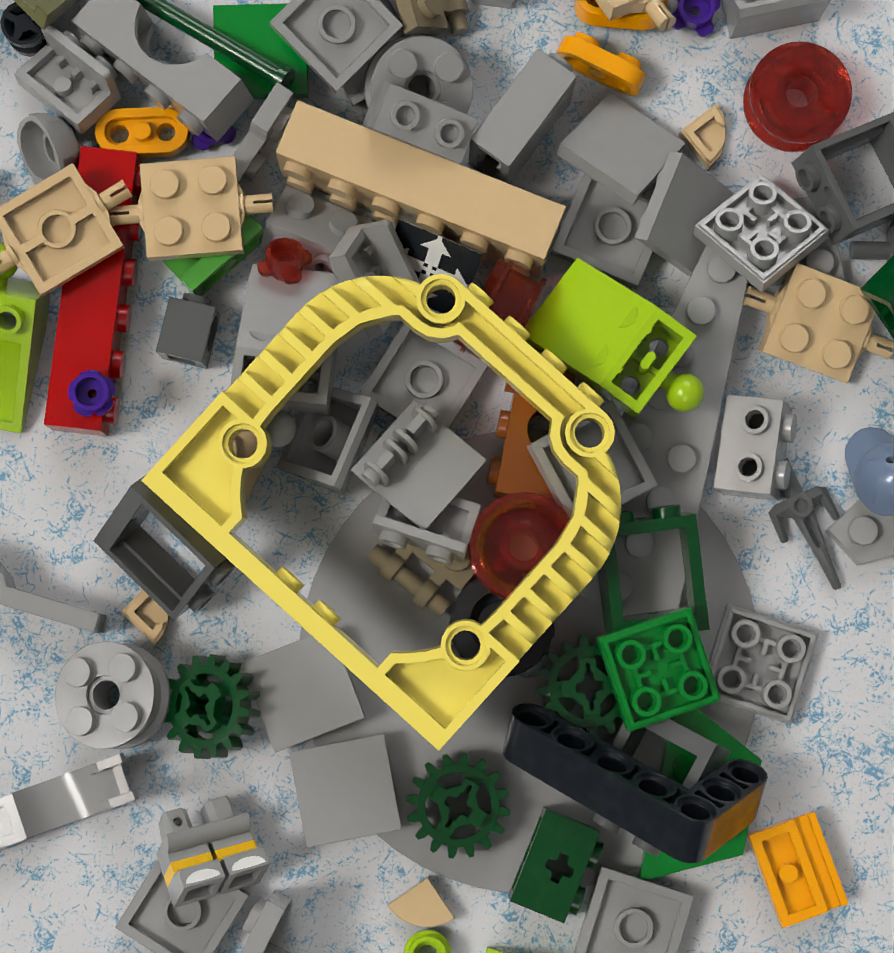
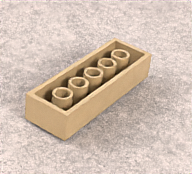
(417, 187)

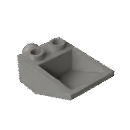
(265, 312)

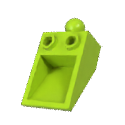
(606, 337)
(19, 346)

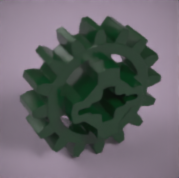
(567, 688)
(211, 707)
(477, 816)

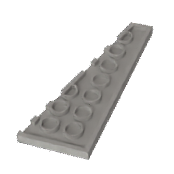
(676, 442)

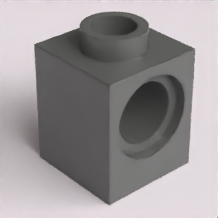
(188, 330)

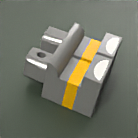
(209, 855)

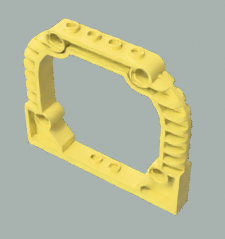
(208, 487)

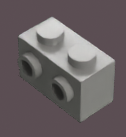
(755, 447)

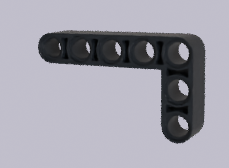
(631, 794)

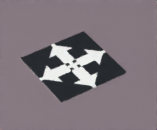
(437, 255)

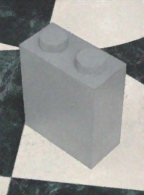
(522, 117)

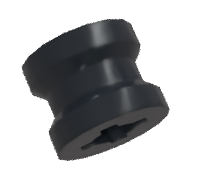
(15, 24)

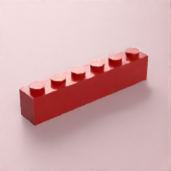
(94, 304)

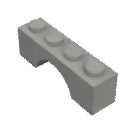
(200, 90)

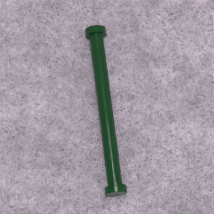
(220, 43)

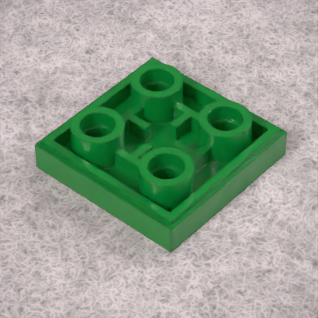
(250, 27)
(658, 668)

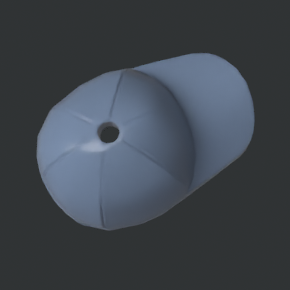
(871, 468)

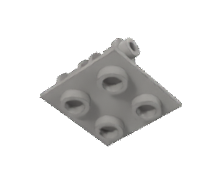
(419, 465)

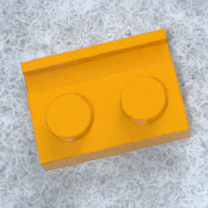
(797, 869)

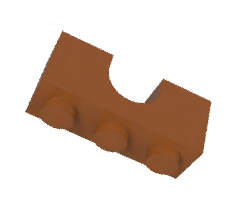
(515, 467)

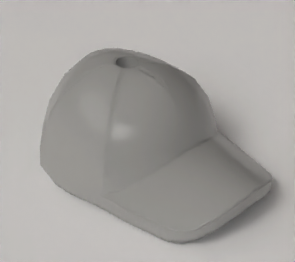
(47, 145)

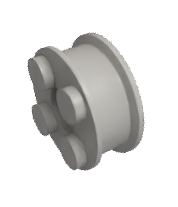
(433, 58)
(84, 690)

